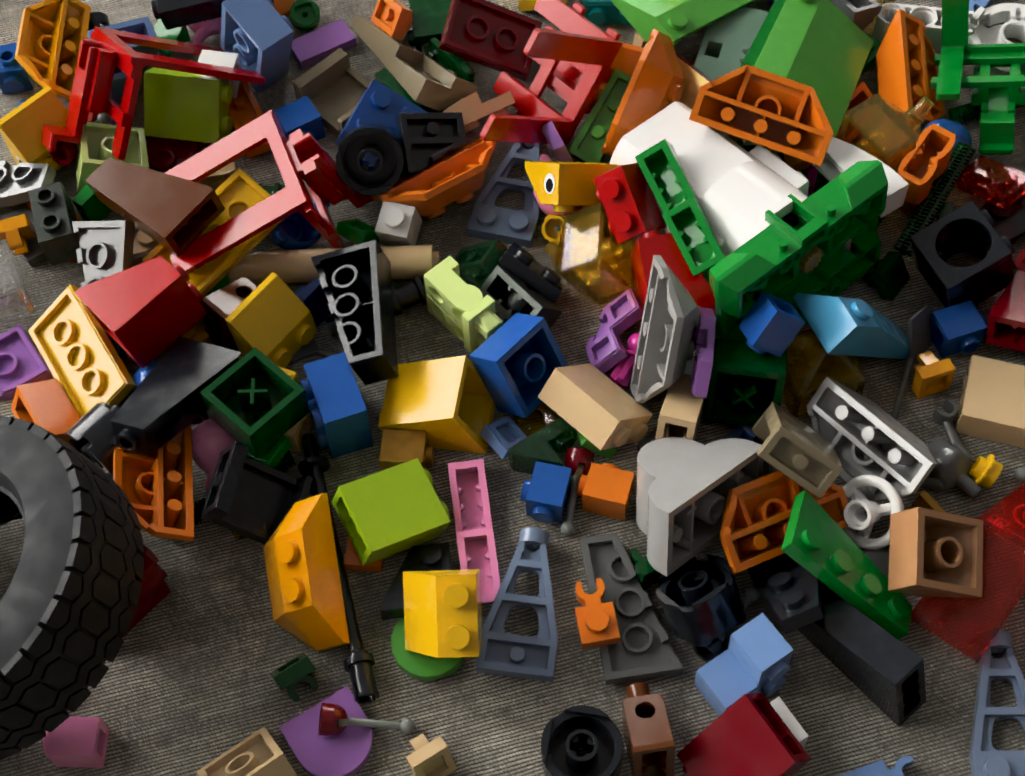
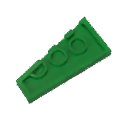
(840, 564)

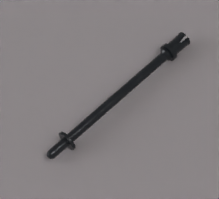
(358, 661)

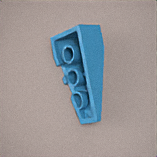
(852, 327)

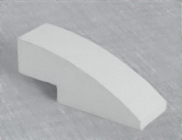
(843, 155)

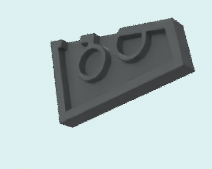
(19, 179)

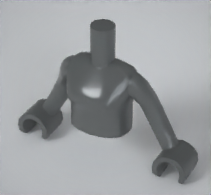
(951, 458)

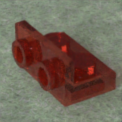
(992, 182)

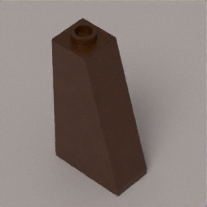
(160, 204)

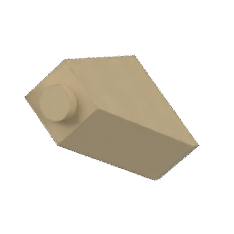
(680, 411)

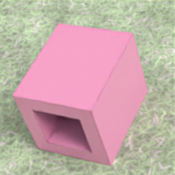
(78, 743)

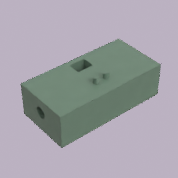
(728, 42)

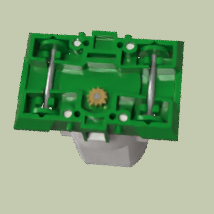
(765, 220)

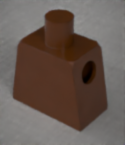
(220, 306)
(647, 732)

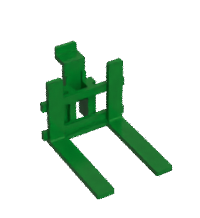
(990, 92)

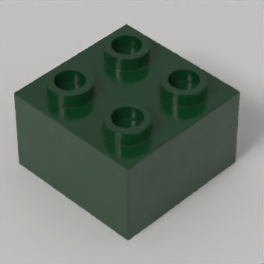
(743, 383)
(255, 402)

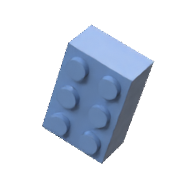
(259, 38)

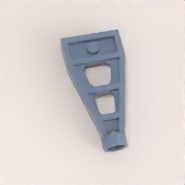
(502, 223)
(519, 654)
(983, 756)

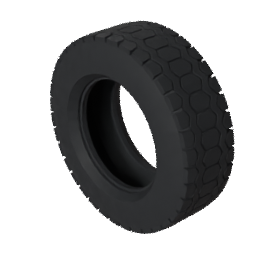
(70, 582)

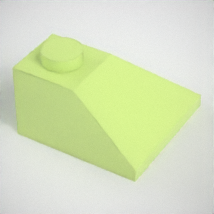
(97, 145)

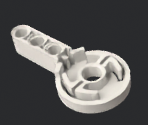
(1008, 13)

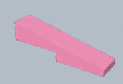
(474, 524)

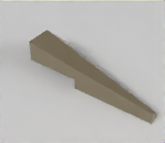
(415, 71)

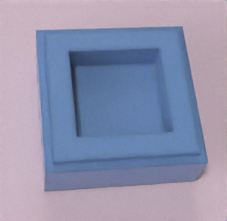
(502, 435)

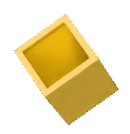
(443, 400)
(443, 612)

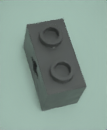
(53, 222)
(516, 296)

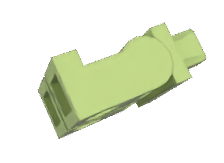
(460, 305)

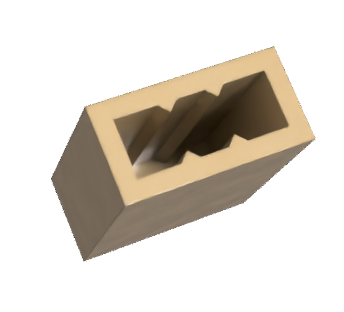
(993, 401)
(595, 406)

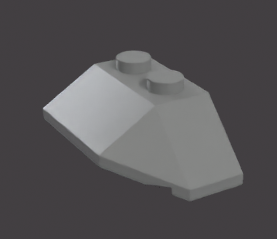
(664, 333)
(869, 440)

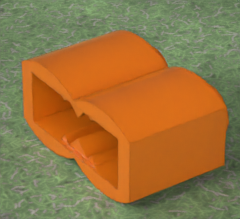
(926, 162)

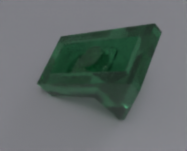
(479, 261)
(542, 446)

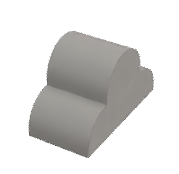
(686, 492)

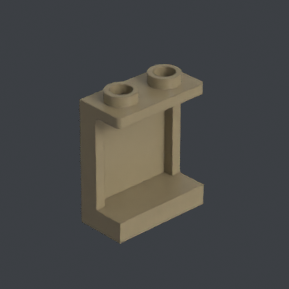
(332, 89)
(797, 450)

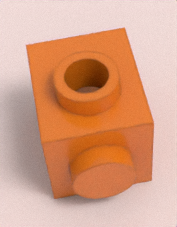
(606, 490)

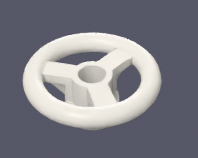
(855, 511)

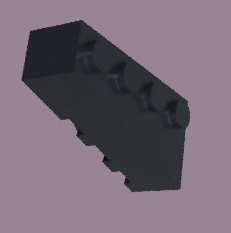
(361, 302)

